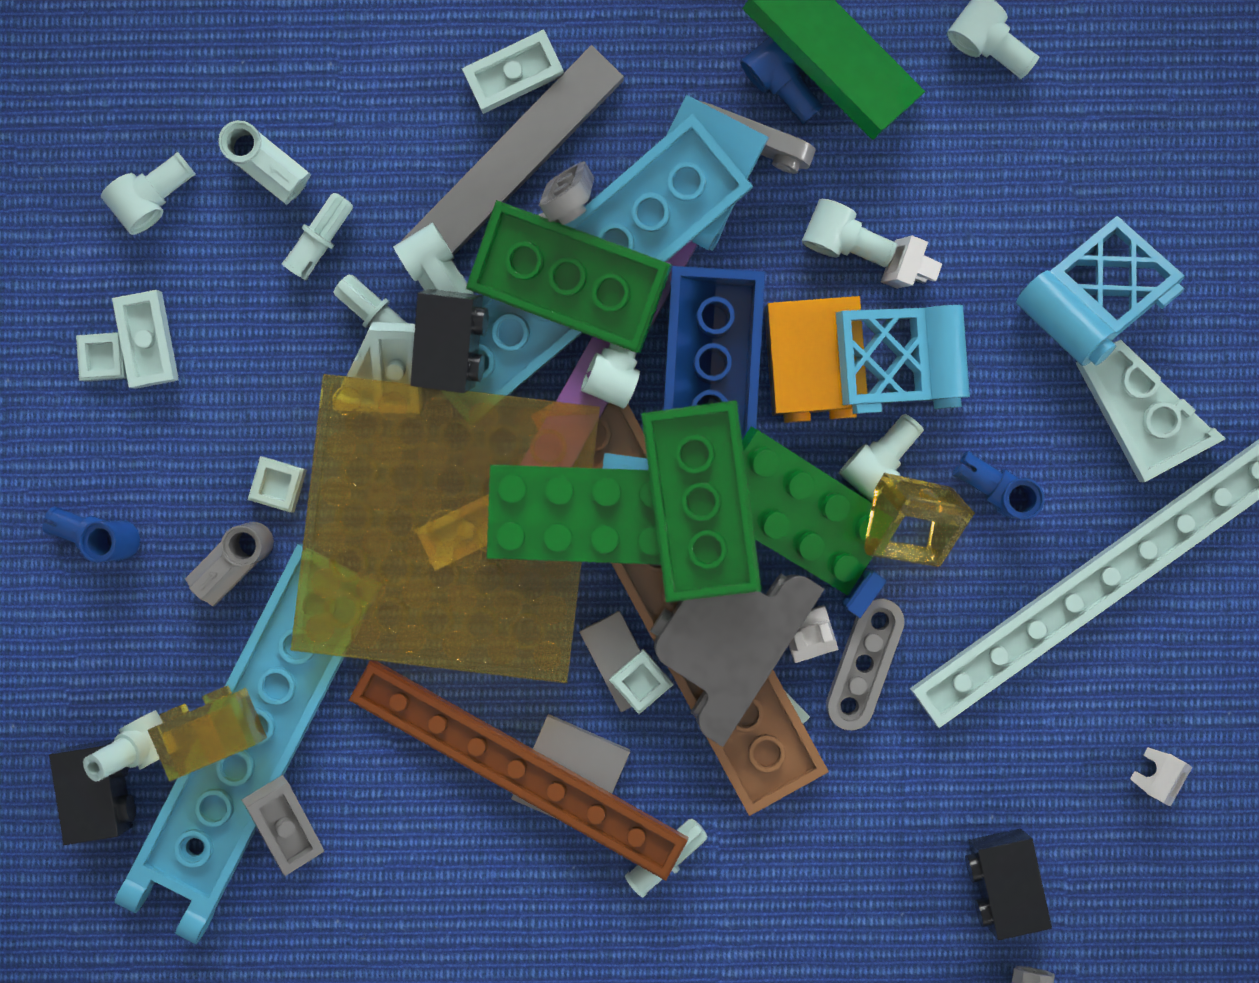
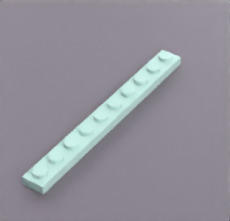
(1091, 588)

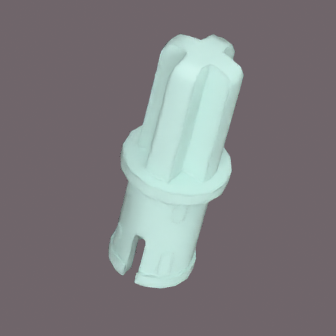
(318, 236)
(365, 302)
(643, 880)

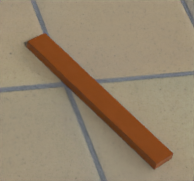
(519, 769)

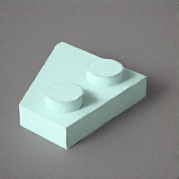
(385, 353)

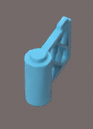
(1075, 317)
(936, 357)

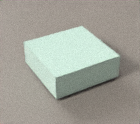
(100, 357)
(277, 484)
(641, 681)

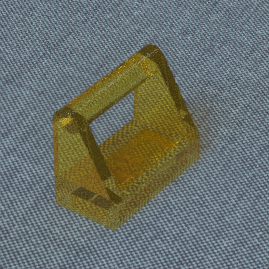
(914, 498)

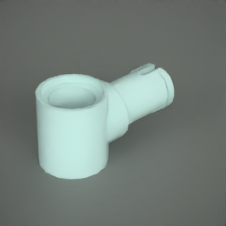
(983, 31)
(139, 198)
(836, 232)
(612, 375)
(880, 457)
(130, 749)

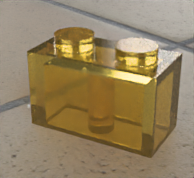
(208, 733)

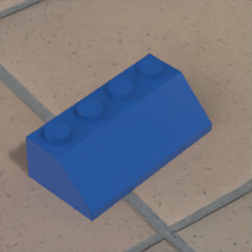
(715, 339)

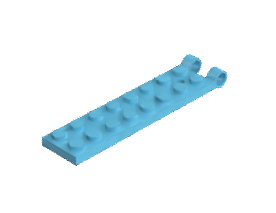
(208, 802)

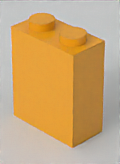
(806, 358)

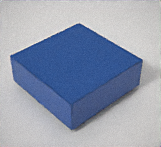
(863, 592)

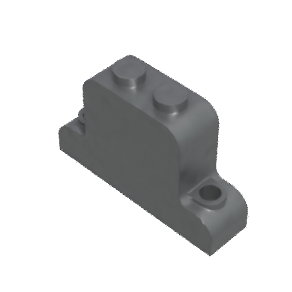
(732, 646)

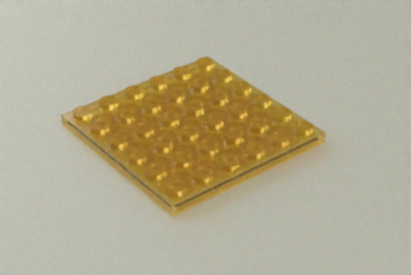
(402, 531)

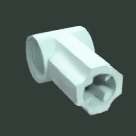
(264, 162)
(430, 261)

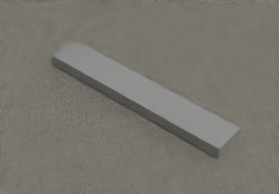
(523, 149)

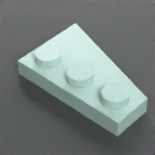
(1145, 415)

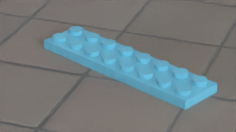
(648, 209)

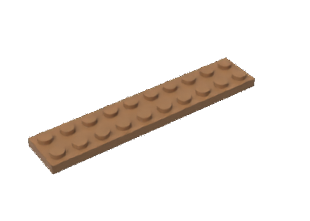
(770, 746)

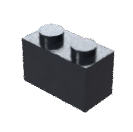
(448, 340)
(88, 807)
(1008, 884)

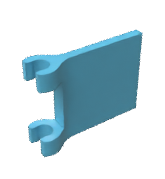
(737, 140)

